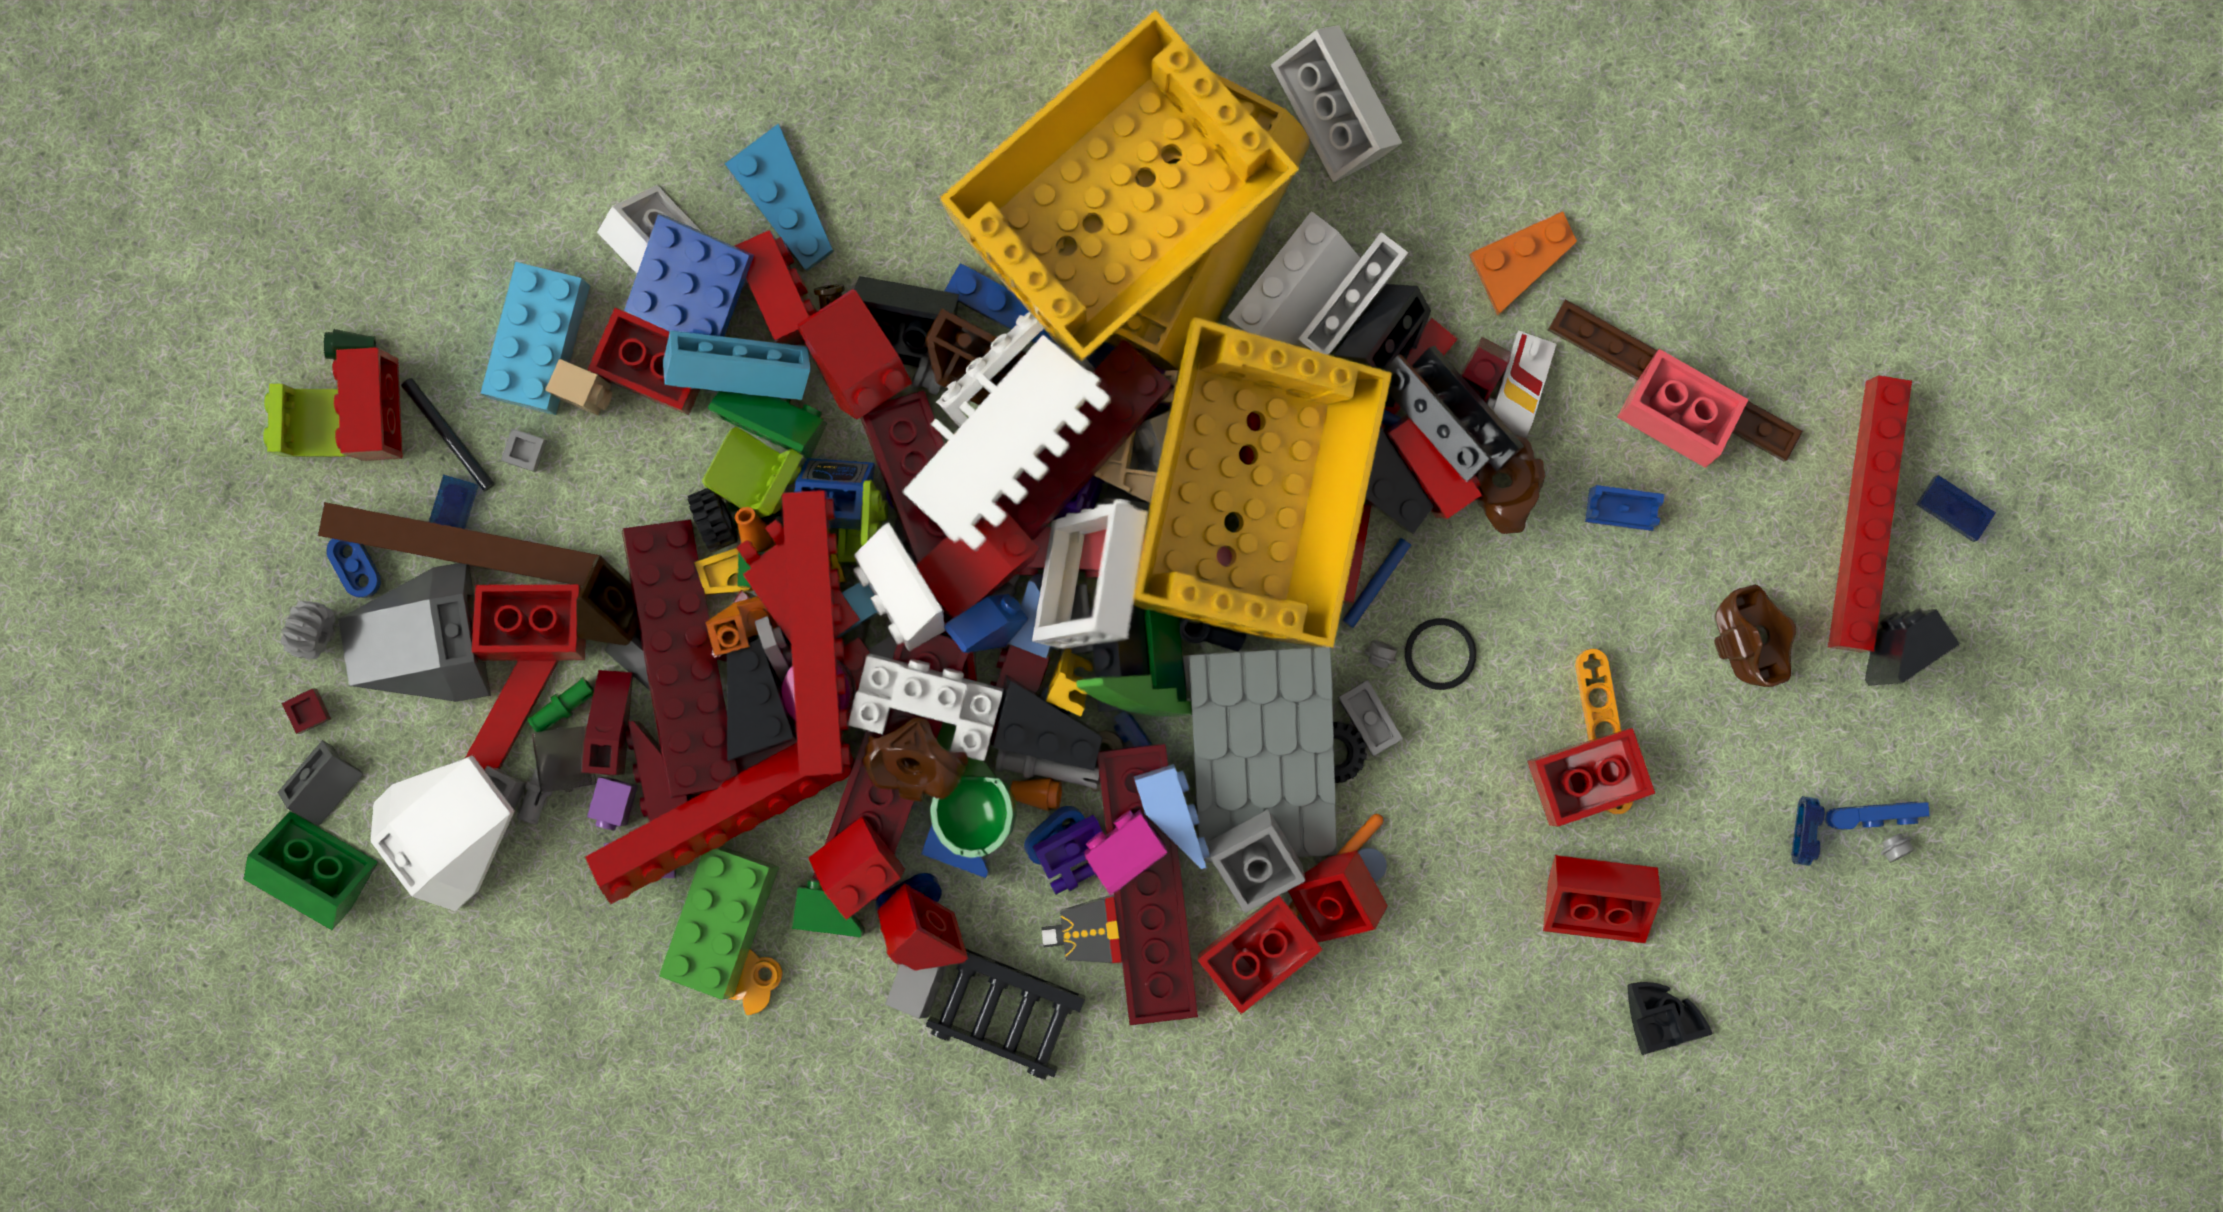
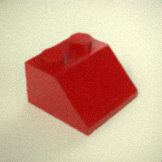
(855, 867)
(1339, 898)
(920, 931)

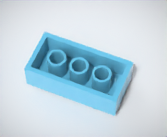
(533, 334)

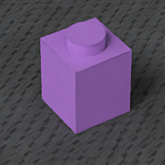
(612, 803)

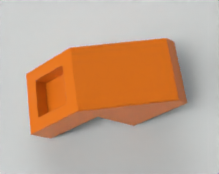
(735, 624)

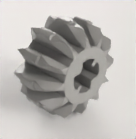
(308, 630)

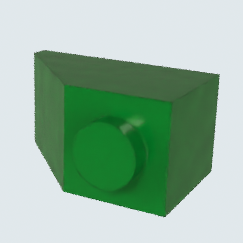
(818, 914)

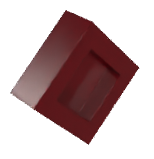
(306, 711)

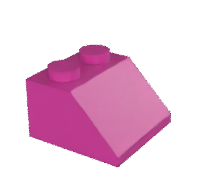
(1124, 850)

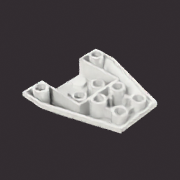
(441, 831)

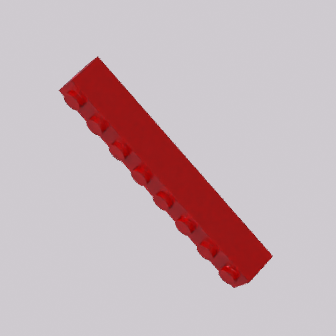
(1870, 514)
(813, 633)
(704, 823)

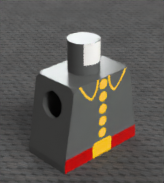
(1087, 932)

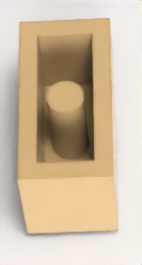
(579, 387)

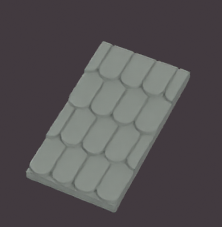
(1265, 744)

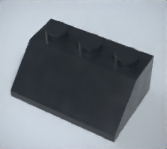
(905, 313)
(1908, 645)
(1122, 656)

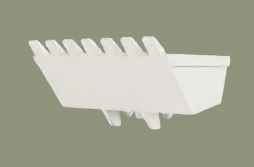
(1004, 440)

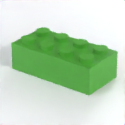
(719, 922)

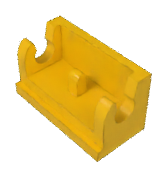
(1063, 684)

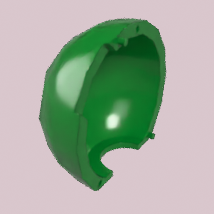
(975, 816)

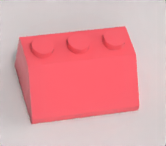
(1683, 408)

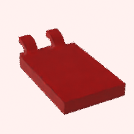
(769, 581)

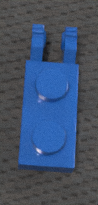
(1875, 815)

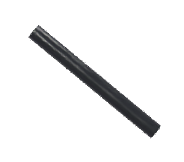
(447, 434)

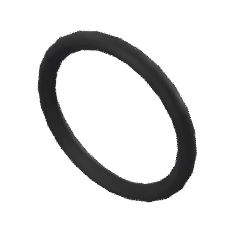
(1472, 654)

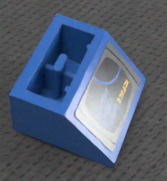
(842, 482)

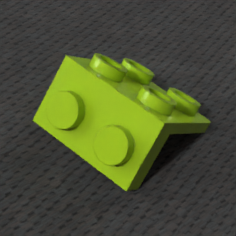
(301, 422)
(751, 472)
(873, 513)

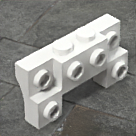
(929, 694)

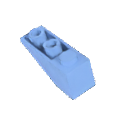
(1166, 806)

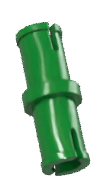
(561, 706)

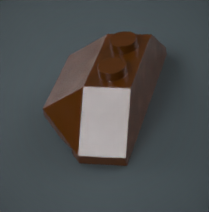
(955, 344)

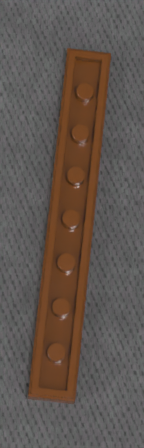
(1632, 358)
(455, 544)

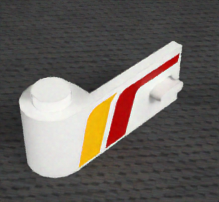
(1523, 382)

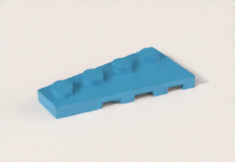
(777, 189)

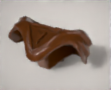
(1511, 506)
(1741, 641)
(913, 762)

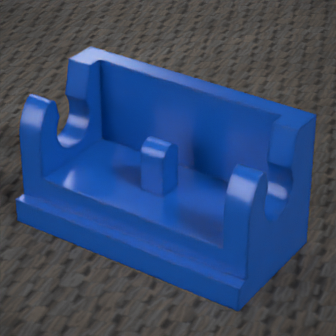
(1623, 507)

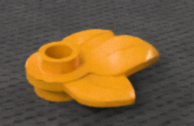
(752, 987)

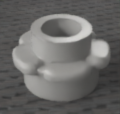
(1381, 654)
(1897, 847)

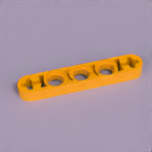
(1608, 711)

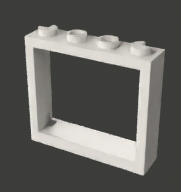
(1002, 351)
(1115, 583)

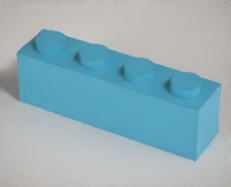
(736, 365)

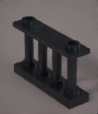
(1451, 413)
(1032, 990)

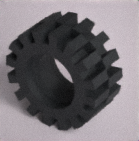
(712, 519)
(1356, 752)

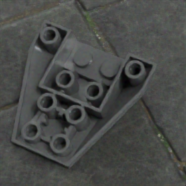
(417, 639)

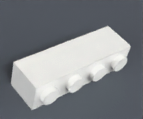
(1353, 296)

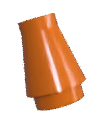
(753, 529)
(1038, 793)

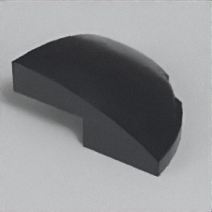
(1662, 1019)

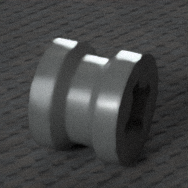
(924, 376)

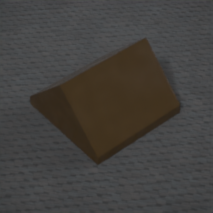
(606, 606)

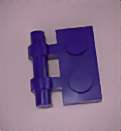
(1065, 851)

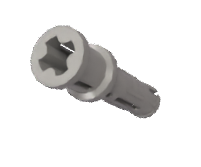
(1032, 766)

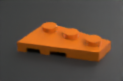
(1521, 258)

